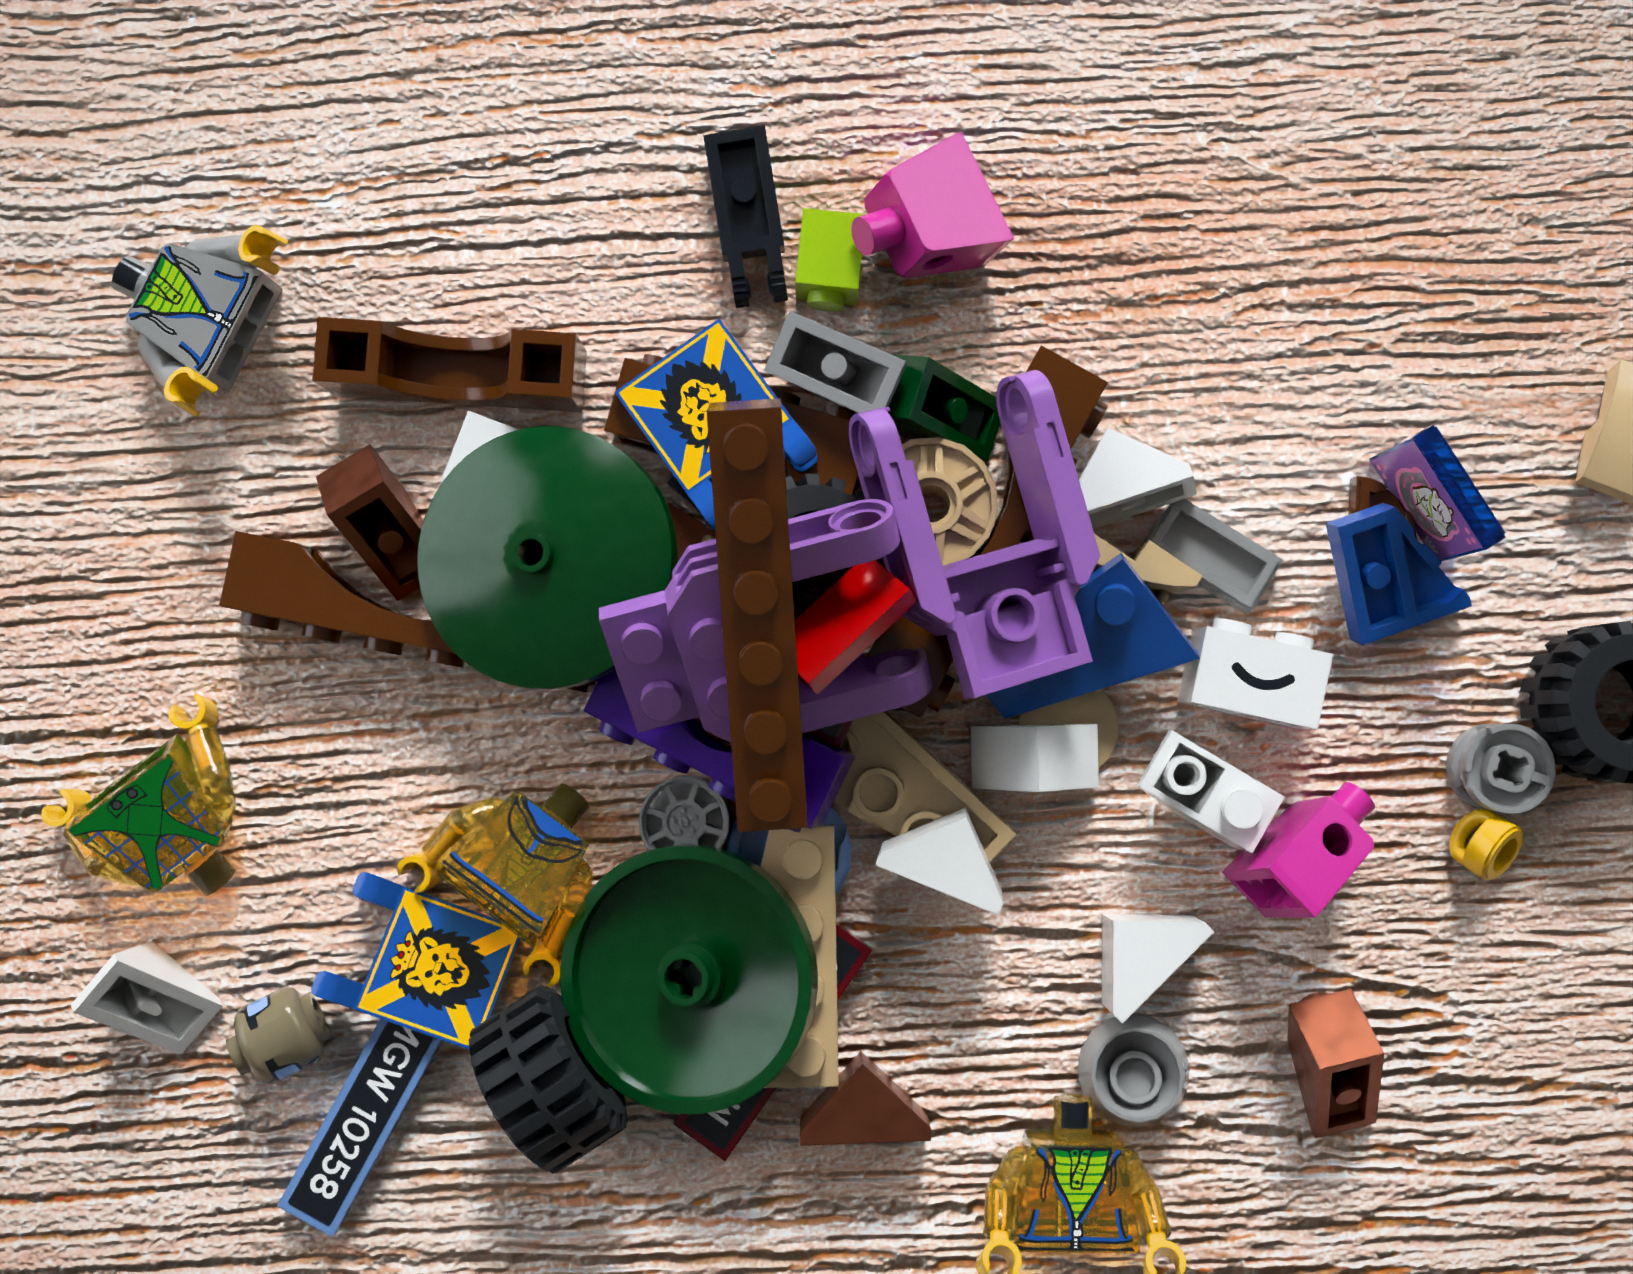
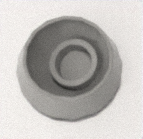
(1140, 1088)

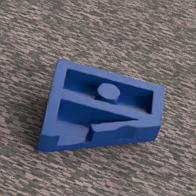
(1387, 575)

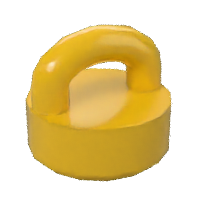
(1491, 846)

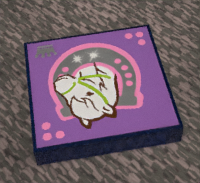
(1438, 495)

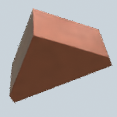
(863, 1110)

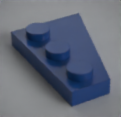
(1126, 639)

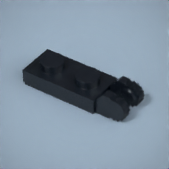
(746, 207)

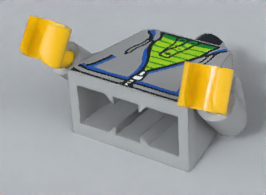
(201, 309)

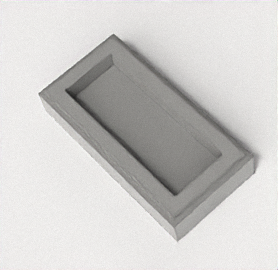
(1228, 561)

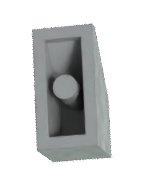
(834, 365)

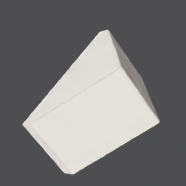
(1131, 479)
(1034, 757)
(947, 859)
(1143, 954)
(149, 998)

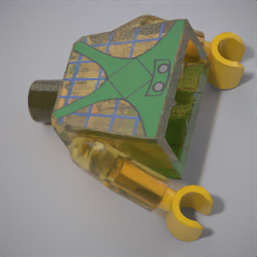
(160, 813)

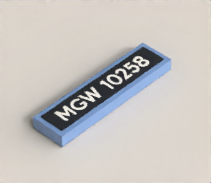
(359, 1126)

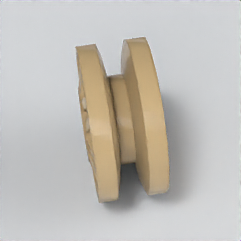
(966, 488)

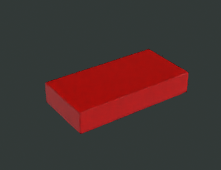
(847, 622)

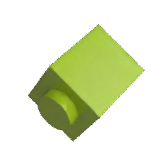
(827, 260)

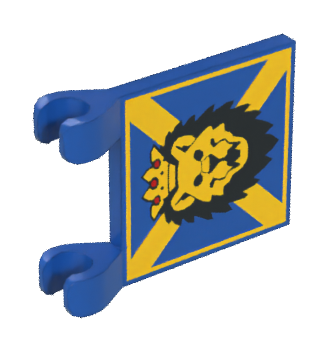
(673, 400)
(433, 968)

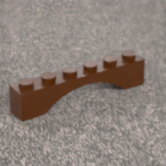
(1081, 412)
(295, 583)
(758, 613)

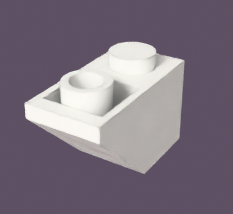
(1210, 792)

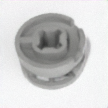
(1501, 768)
(684, 814)

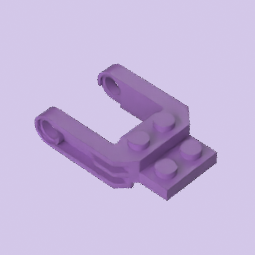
(1008, 609)
(673, 642)

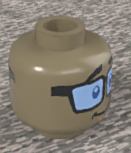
(278, 1035)

